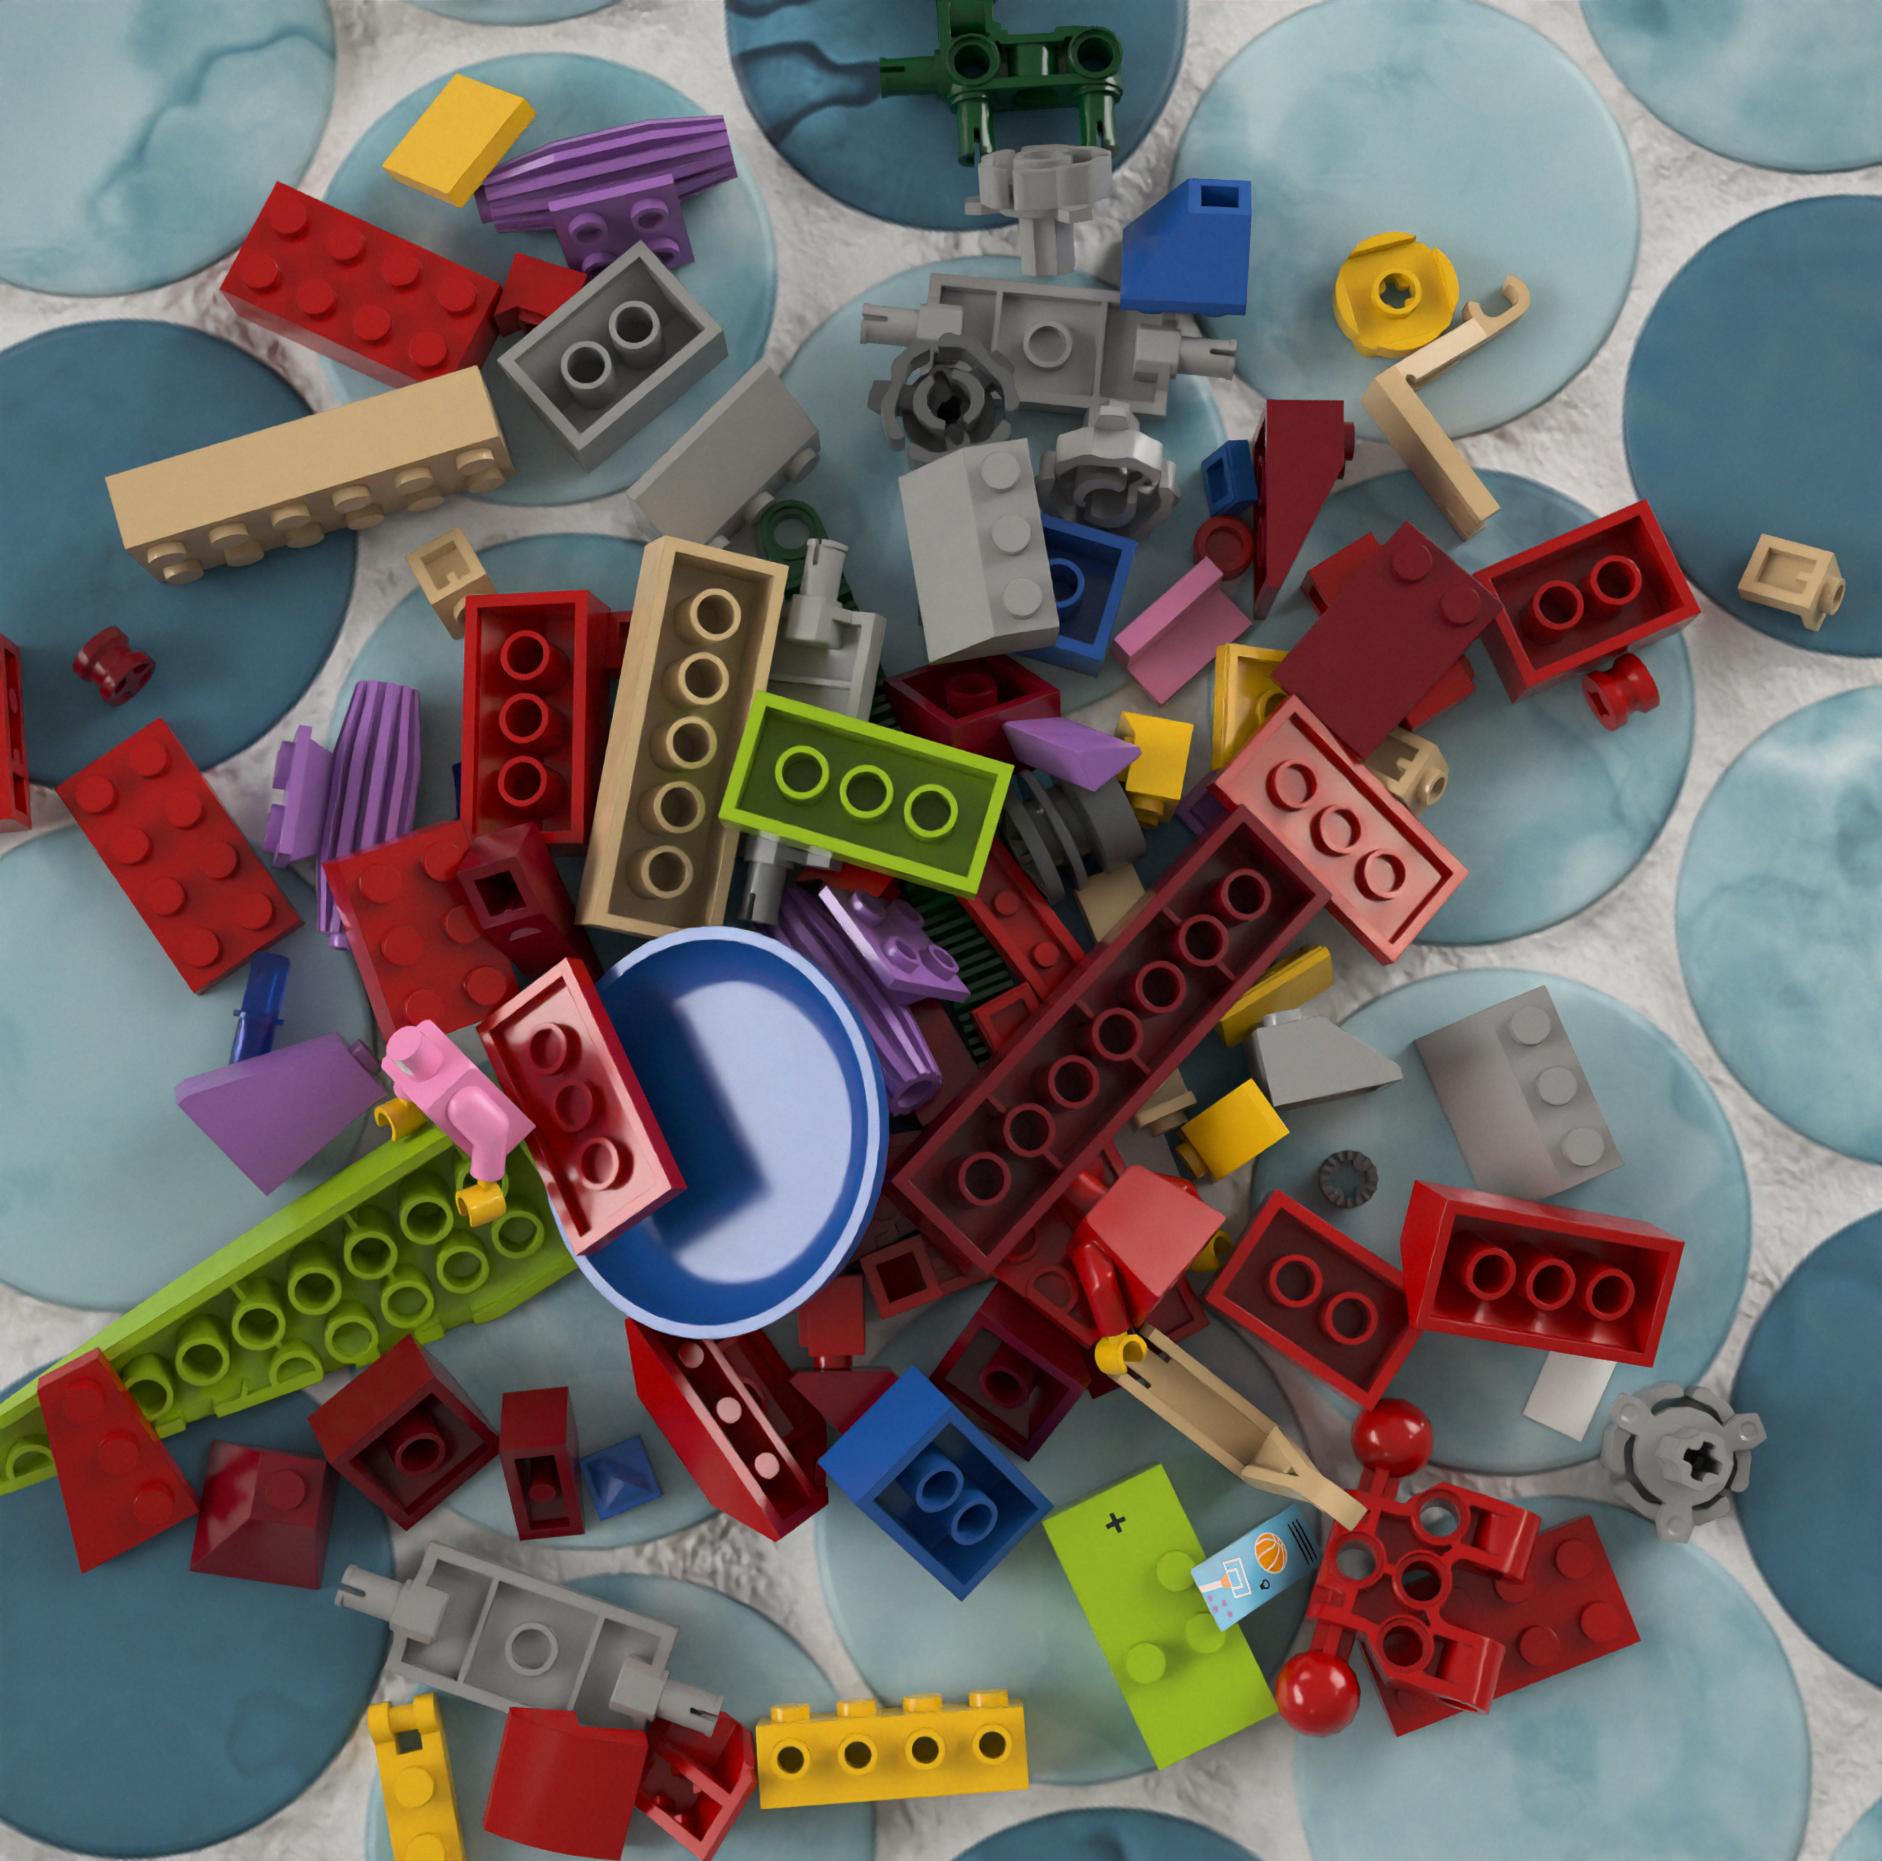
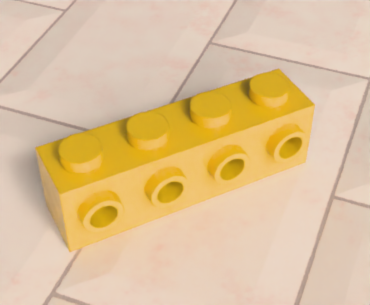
(892, 1750)

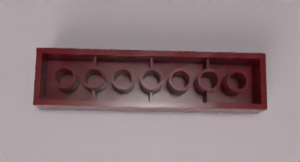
(1103, 1041)

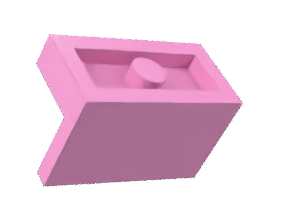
(1179, 633)

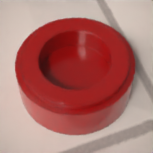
(1226, 543)

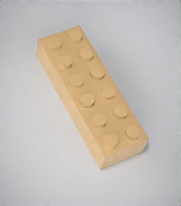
(312, 477)
(680, 710)

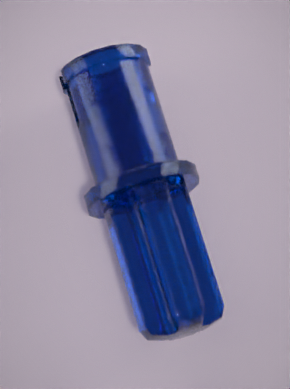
(260, 1006)

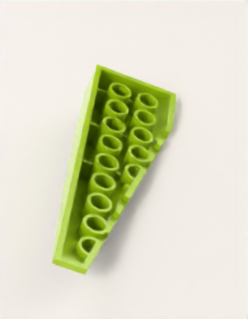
(318, 1291)

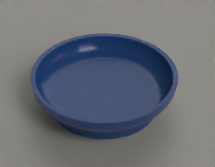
(769, 1118)

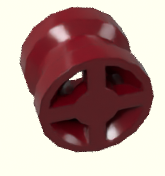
(114, 666)

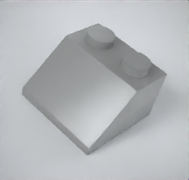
(1312, 1062)

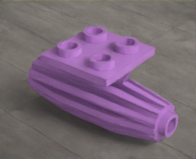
(612, 189)
(350, 795)
(882, 965)

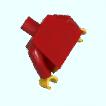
(1136, 1249)

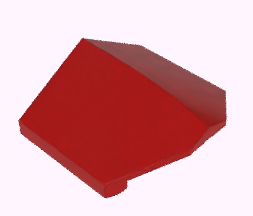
(697, 1782)

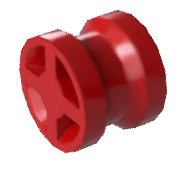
(1620, 691)

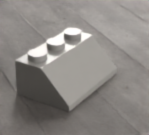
(614, 356)
(728, 464)
(979, 553)
(1518, 1099)

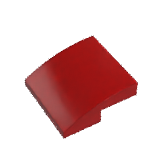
(565, 1783)

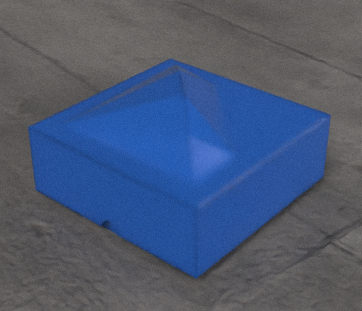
(1229, 479)
(620, 1477)

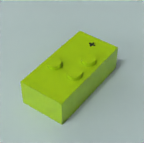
(865, 794)
(1130, 1570)

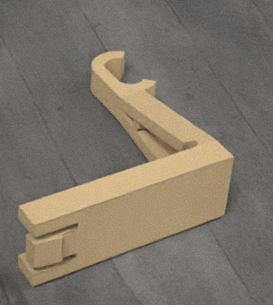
(1415, 432)
(1231, 1429)

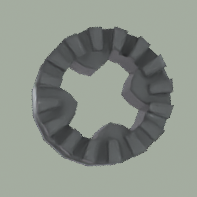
(1359, 1163)

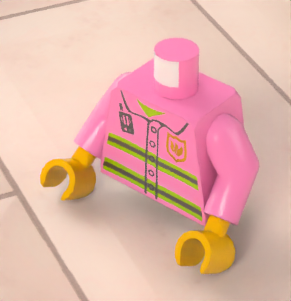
(445, 1085)

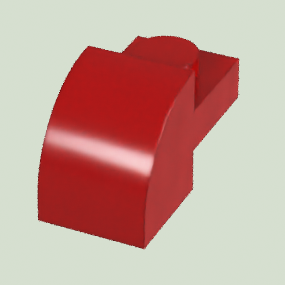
(912, 1275)

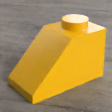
(1229, 1133)

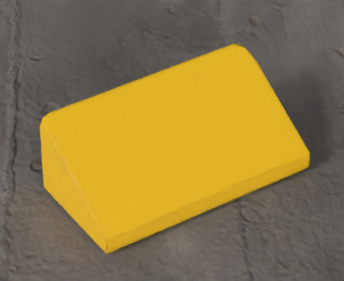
(1278, 989)

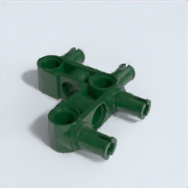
(1019, 76)

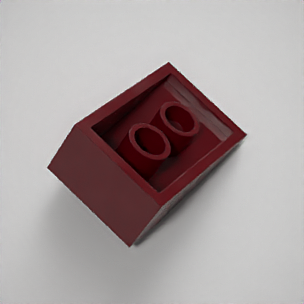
(1295, 462)
(1386, 640)

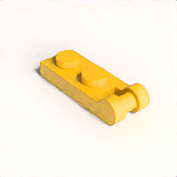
(417, 1781)

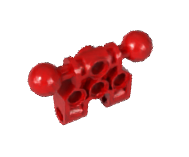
(1456, 1667)

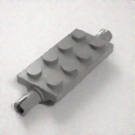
(1064, 341)
(825, 661)
(528, 1643)

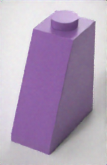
(283, 1104)

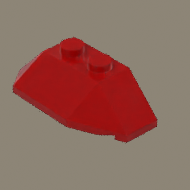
(735, 1424)

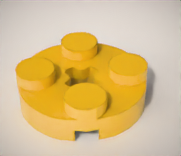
(1412, 266)

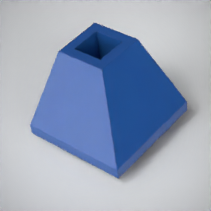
(1190, 251)

